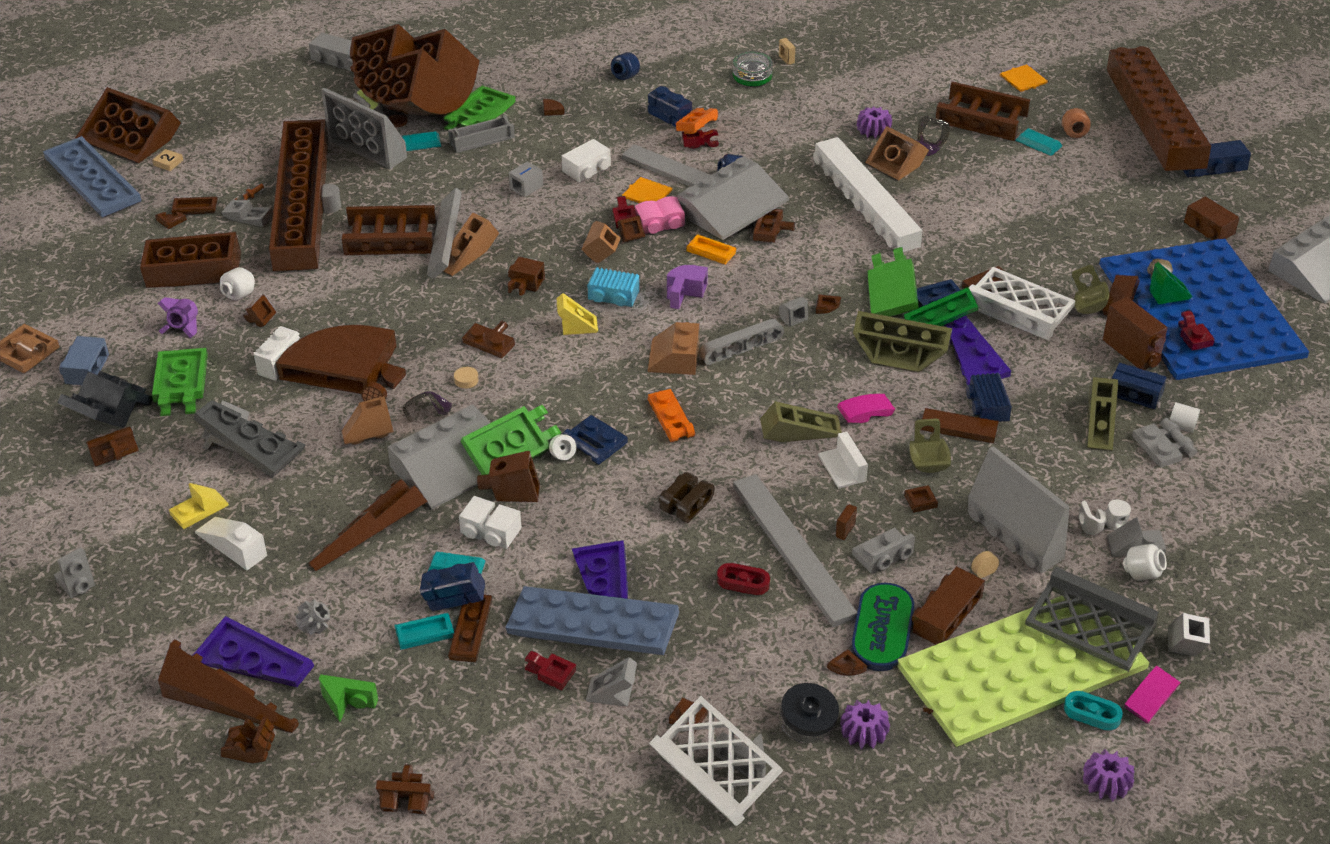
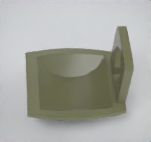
(1090, 298)
(929, 454)

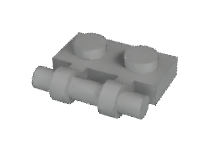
(1159, 447)

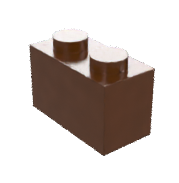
(1211, 219)

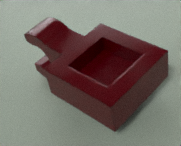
(700, 138)
(623, 211)
(1194, 335)
(552, 671)

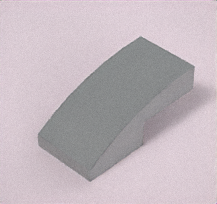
(244, 212)

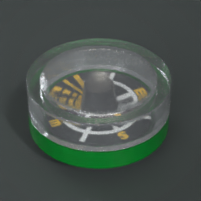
(752, 68)

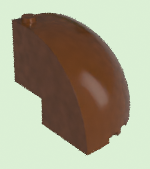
(413, 74)

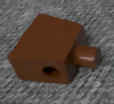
(512, 478)

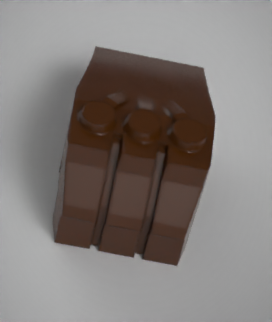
(249, 742)

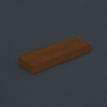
(962, 425)
(470, 630)

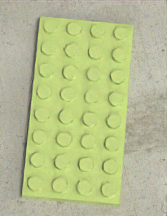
(1009, 672)

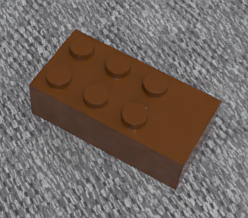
(189, 259)

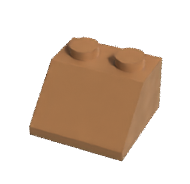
(896, 154)
(675, 349)

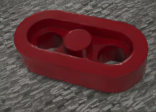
(743, 578)

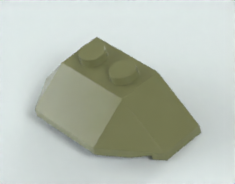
(900, 341)

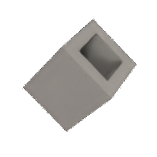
(526, 179)
(1188, 634)

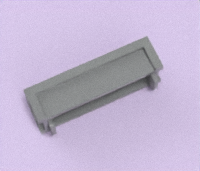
(481, 134)

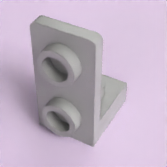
(74, 573)

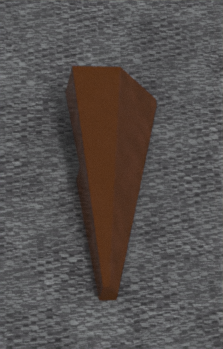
(380, 514)
(193, 683)

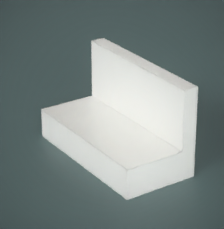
(845, 462)

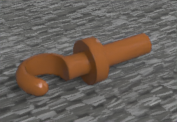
(250, 193)

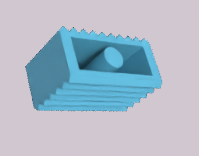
(613, 287)

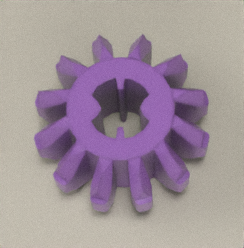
(873, 121)
(865, 724)
(1108, 774)

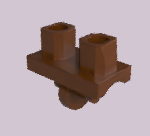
(112, 446)
(417, 792)

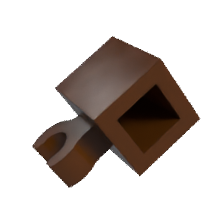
(526, 275)

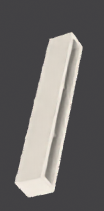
(867, 195)

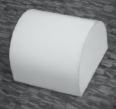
(1185, 416)

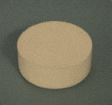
(466, 377)
(985, 564)

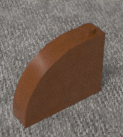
(338, 357)

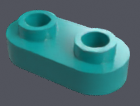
(1093, 710)

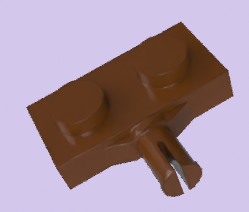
(770, 225)
(489, 339)

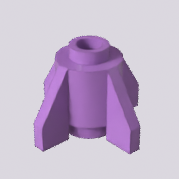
(180, 315)

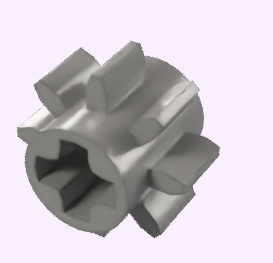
(312, 617)

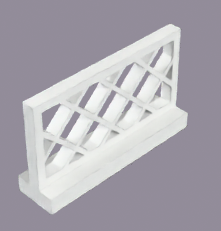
(1017, 312)
(704, 782)

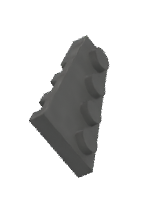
(258, 445)

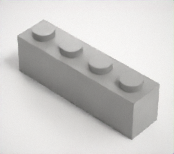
(331, 50)

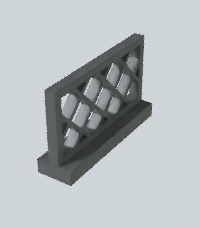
(1101, 603)

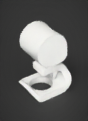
(1114, 517)

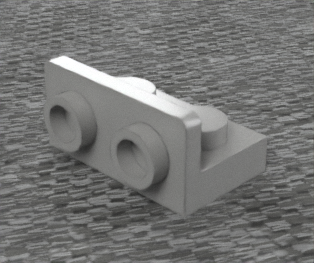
(884, 550)

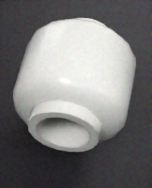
(237, 283)
(1145, 562)

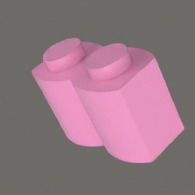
(661, 214)

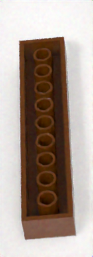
(1158, 109)
(298, 199)

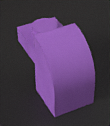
(686, 280)

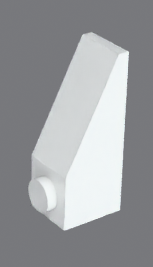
(234, 540)

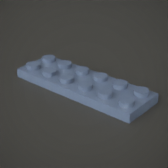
(92, 176)
(593, 620)

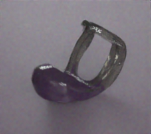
(932, 147)
(441, 405)

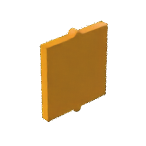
(1023, 78)
(646, 190)

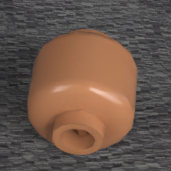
(1076, 123)

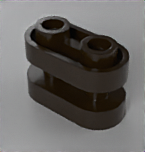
(686, 496)

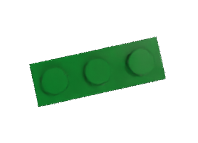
(945, 309)

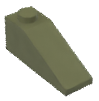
(1101, 413)
(794, 423)

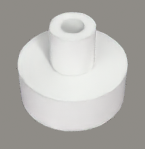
(562, 447)

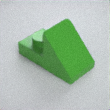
(344, 691)

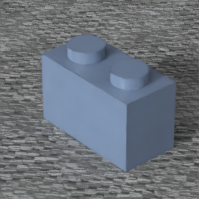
(83, 356)

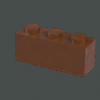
(948, 606)

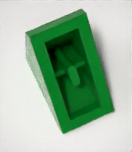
(1167, 287)

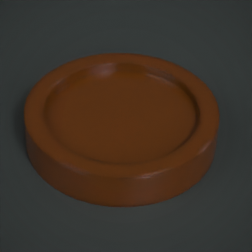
(398, 120)

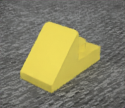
(575, 317)
(202, 504)

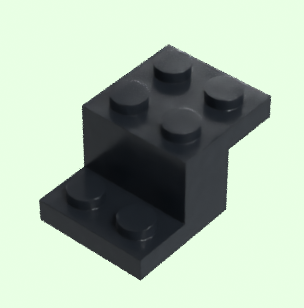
(106, 398)

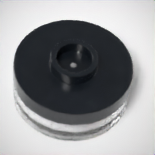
(808, 713)

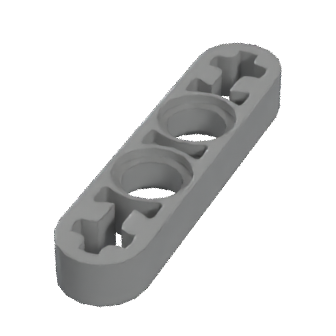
(717, 350)

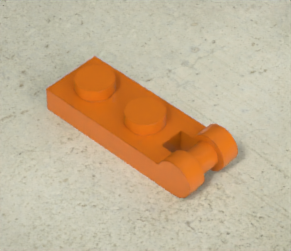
(696, 119)
(671, 415)

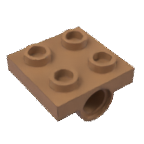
(26, 348)

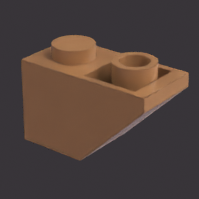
(600, 242)
(368, 421)

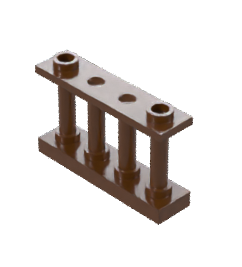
(982, 122)
(389, 243)

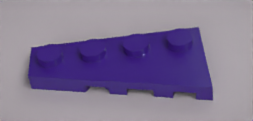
(974, 352)
(603, 568)
(251, 654)

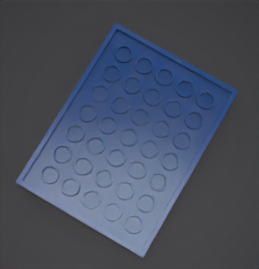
(1224, 299)

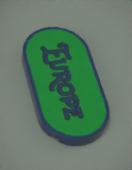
(883, 626)

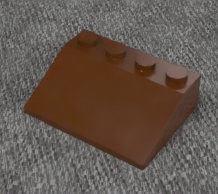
(128, 126)

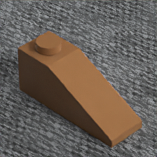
(470, 243)

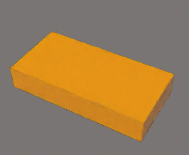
(711, 249)

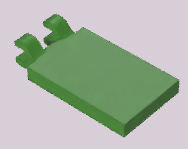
(480, 106)
(892, 285)
(179, 379)
(508, 436)

